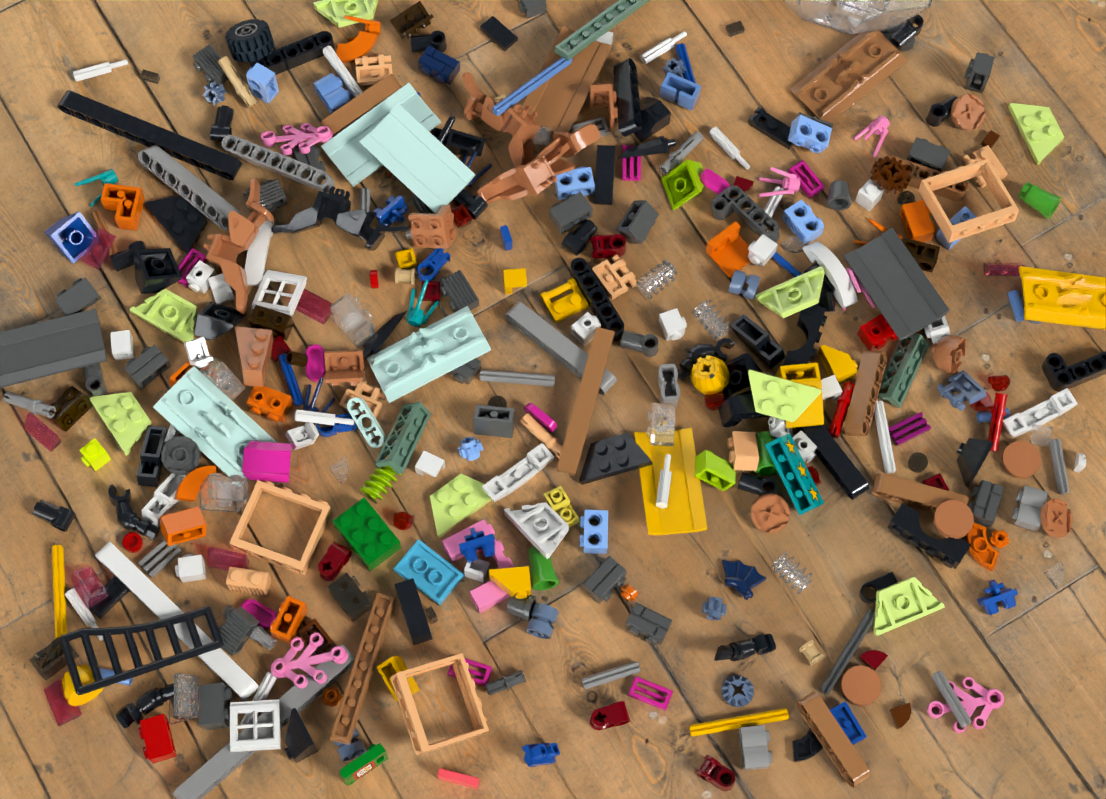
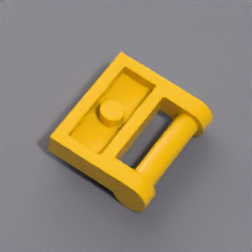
(567, 305)

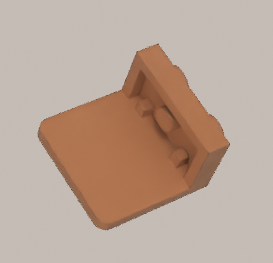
(604, 97)
(433, 229)
(344, 367)

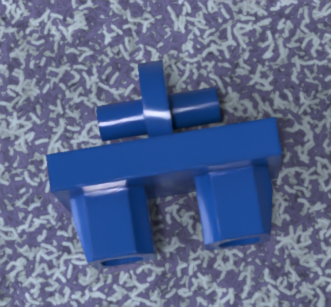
(392, 212)
(475, 542)
(989, 601)
(540, 754)

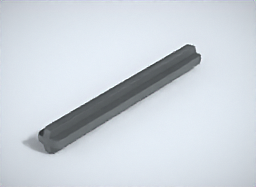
(848, 652)

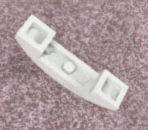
(257, 255)
(834, 270)
(1040, 414)
(518, 474)

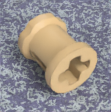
(403, 275)
(811, 653)

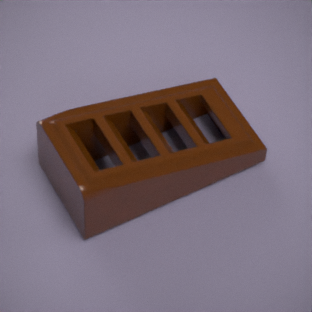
(309, 626)

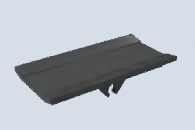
(896, 284)
(51, 348)

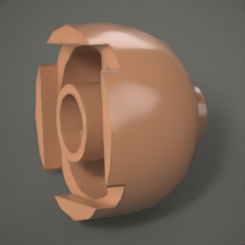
(948, 353)

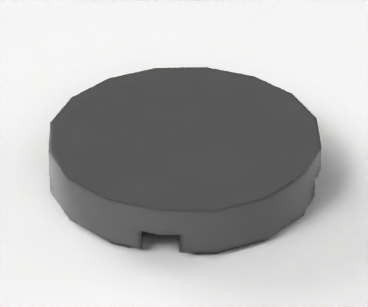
(180, 455)

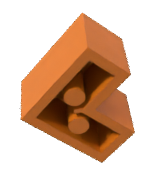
(126, 202)

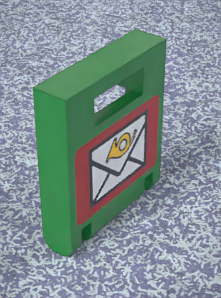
(364, 764)

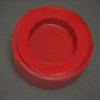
(374, 279)
(132, 542)

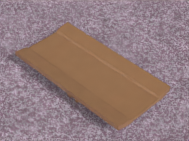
(848, 75)
(564, 94)

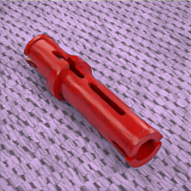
(841, 410)
(998, 413)

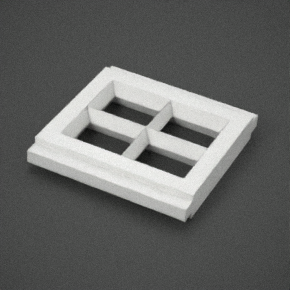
(284, 278)
(255, 744)

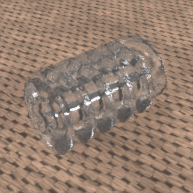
(656, 278)
(711, 320)
(792, 572)

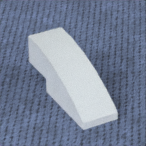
(163, 500)

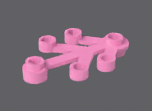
(296, 137)
(306, 660)
(970, 703)

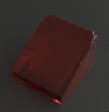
(461, 216)
(983, 404)

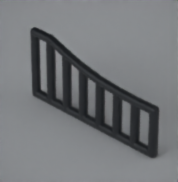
(139, 668)

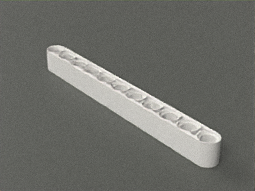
(164, 608)

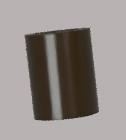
(297, 359)

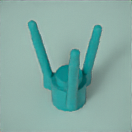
(106, 177)
(415, 315)

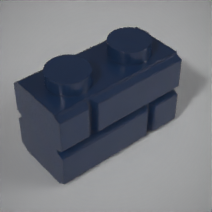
(438, 65)

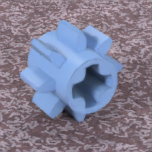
(470, 448)

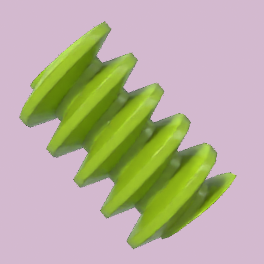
(378, 483)

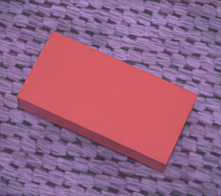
(458, 778)

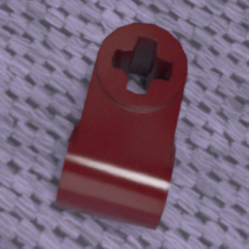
(607, 246)
(335, 558)
(614, 715)
(714, 773)

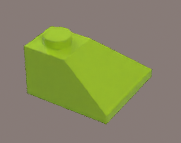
(683, 183)

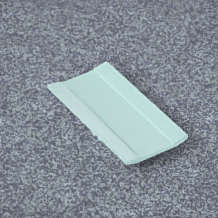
(417, 158)
(354, 159)
(428, 354)
(211, 420)

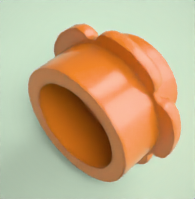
(999, 543)
(629, 593)
(331, 701)

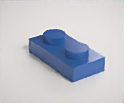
(848, 723)

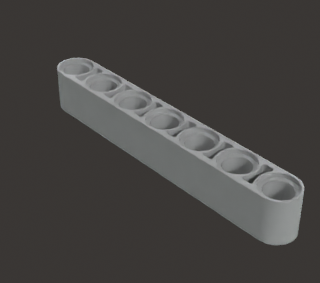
(272, 158)
(187, 185)
(554, 342)

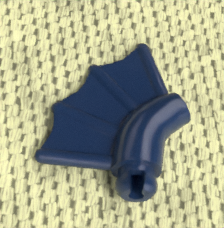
(742, 577)

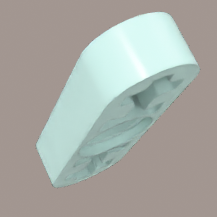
(358, 420)

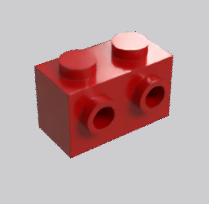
(876, 333)
(157, 738)

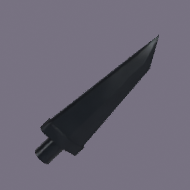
(655, 146)
(375, 342)

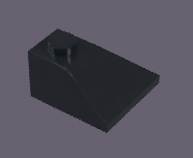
(653, 116)
(155, 270)
(216, 320)
(739, 379)
(972, 457)
(298, 739)

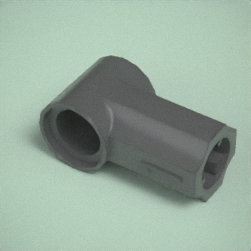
(637, 343)
(94, 377)

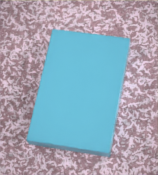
(430, 572)

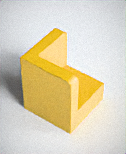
(514, 278)

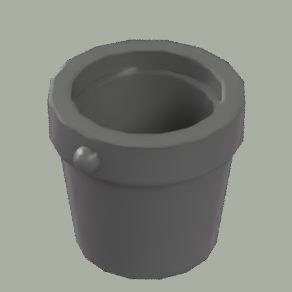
(839, 195)
(521, 607)

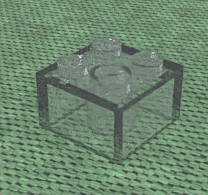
(352, 319)
(223, 493)

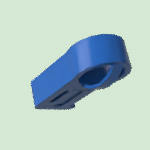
(434, 262)
(337, 427)

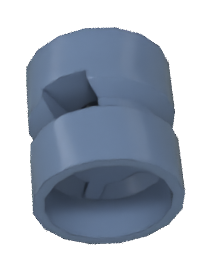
(737, 282)
(542, 621)
(351, 751)

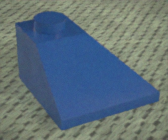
(71, 236)

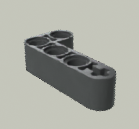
(748, 216)

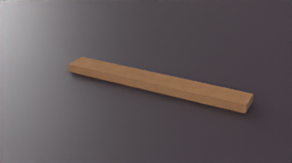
(585, 401)
(362, 669)

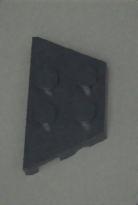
(179, 219)
(613, 457)

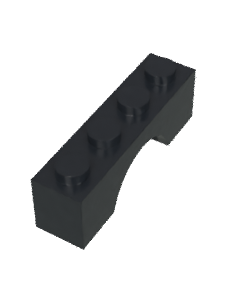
(809, 322)
(948, 550)

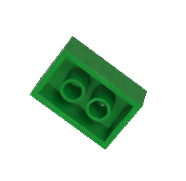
(367, 534)

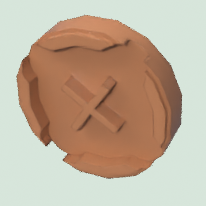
(968, 112)
(1021, 459)
(770, 513)
(1056, 518)
(953, 519)
(861, 685)

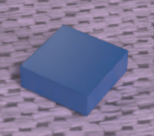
(506, 237)

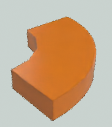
(357, 48)
(191, 483)
(980, 547)

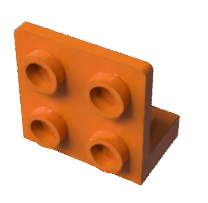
(729, 250)

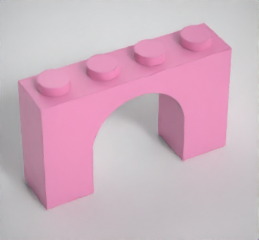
(488, 593)

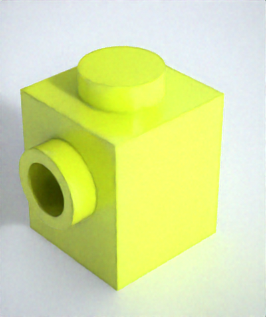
(94, 455)

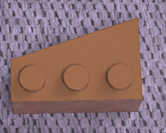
(254, 353)

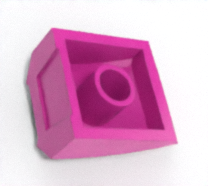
(267, 461)

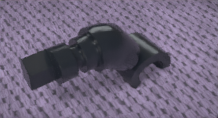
(702, 350)
(127, 517)
(743, 649)
(145, 704)

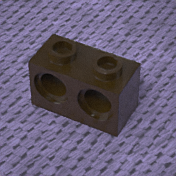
(923, 253)
(266, 318)

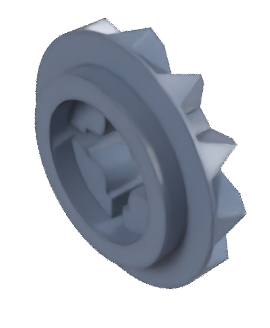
(728, 690)

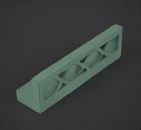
(906, 369)
(405, 437)

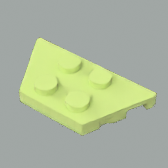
(336, 10)
(1037, 129)
(794, 294)
(169, 314)
(780, 396)
(122, 417)
(457, 502)
(903, 604)

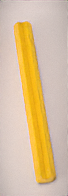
(59, 590)
(737, 722)

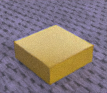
(406, 259)

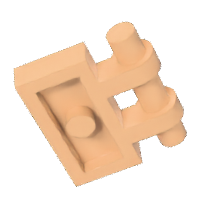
(372, 74)
(982, 154)
(609, 278)
(372, 402)

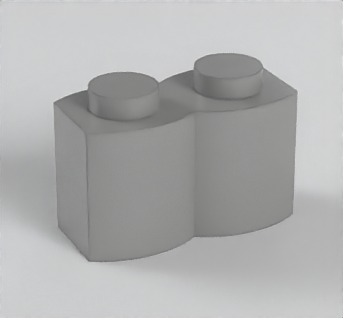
(668, 384)
(1029, 507)
(754, 747)

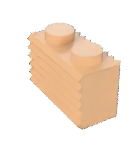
(743, 450)
(248, 581)

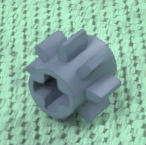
(675, 67)
(214, 92)
(714, 608)

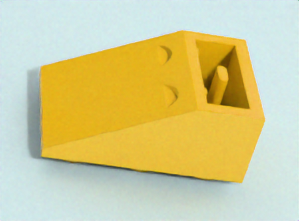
(808, 375)

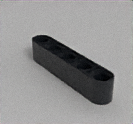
(298, 48)
(627, 97)
(593, 291)
(836, 461)

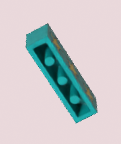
(794, 474)

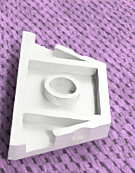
(540, 526)

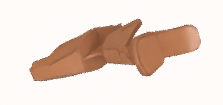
(514, 121)
(541, 171)
(226, 248)

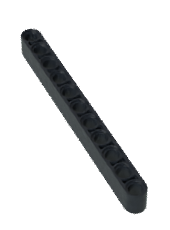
(149, 135)

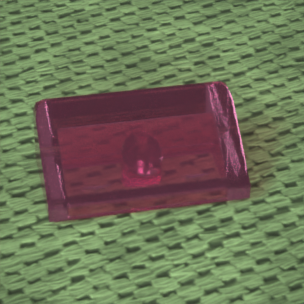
(99, 248)
(1002, 269)
(314, 306)
(41, 432)
(224, 559)
(89, 586)
(60, 707)

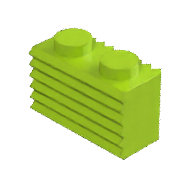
(714, 470)

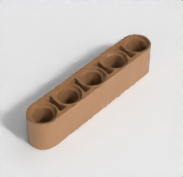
(361, 104)
(922, 171)
(865, 393)
(913, 493)
(833, 739)

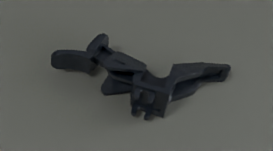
(338, 208)

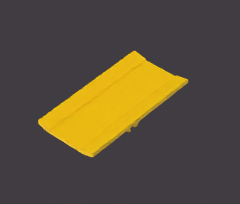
(1064, 298)
(685, 501)

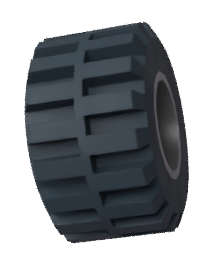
(249, 40)

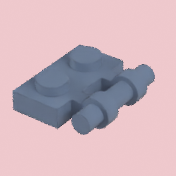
(965, 386)

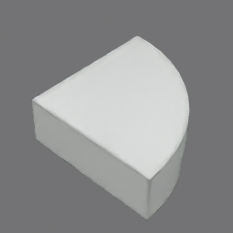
(1080, 462)

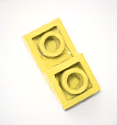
(560, 503)

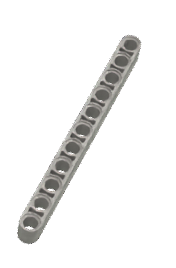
(225, 762)

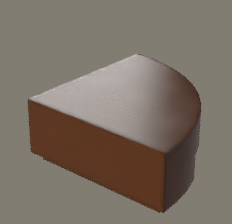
(901, 715)

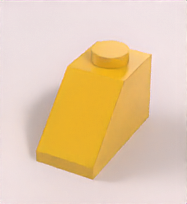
(838, 363)
(513, 580)

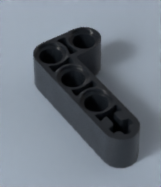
(1068, 373)
(736, 409)

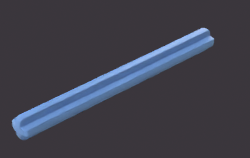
(530, 86)

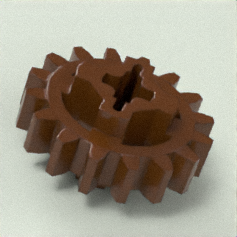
(890, 175)

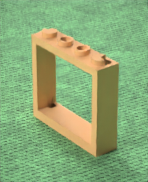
(976, 225)
(270, 556)
(411, 714)

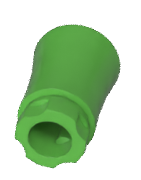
(1039, 199)
(765, 465)
(542, 571)

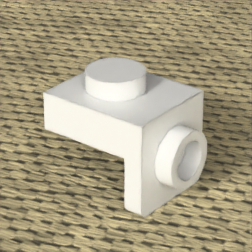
(198, 352)
(777, 427)
(302, 435)

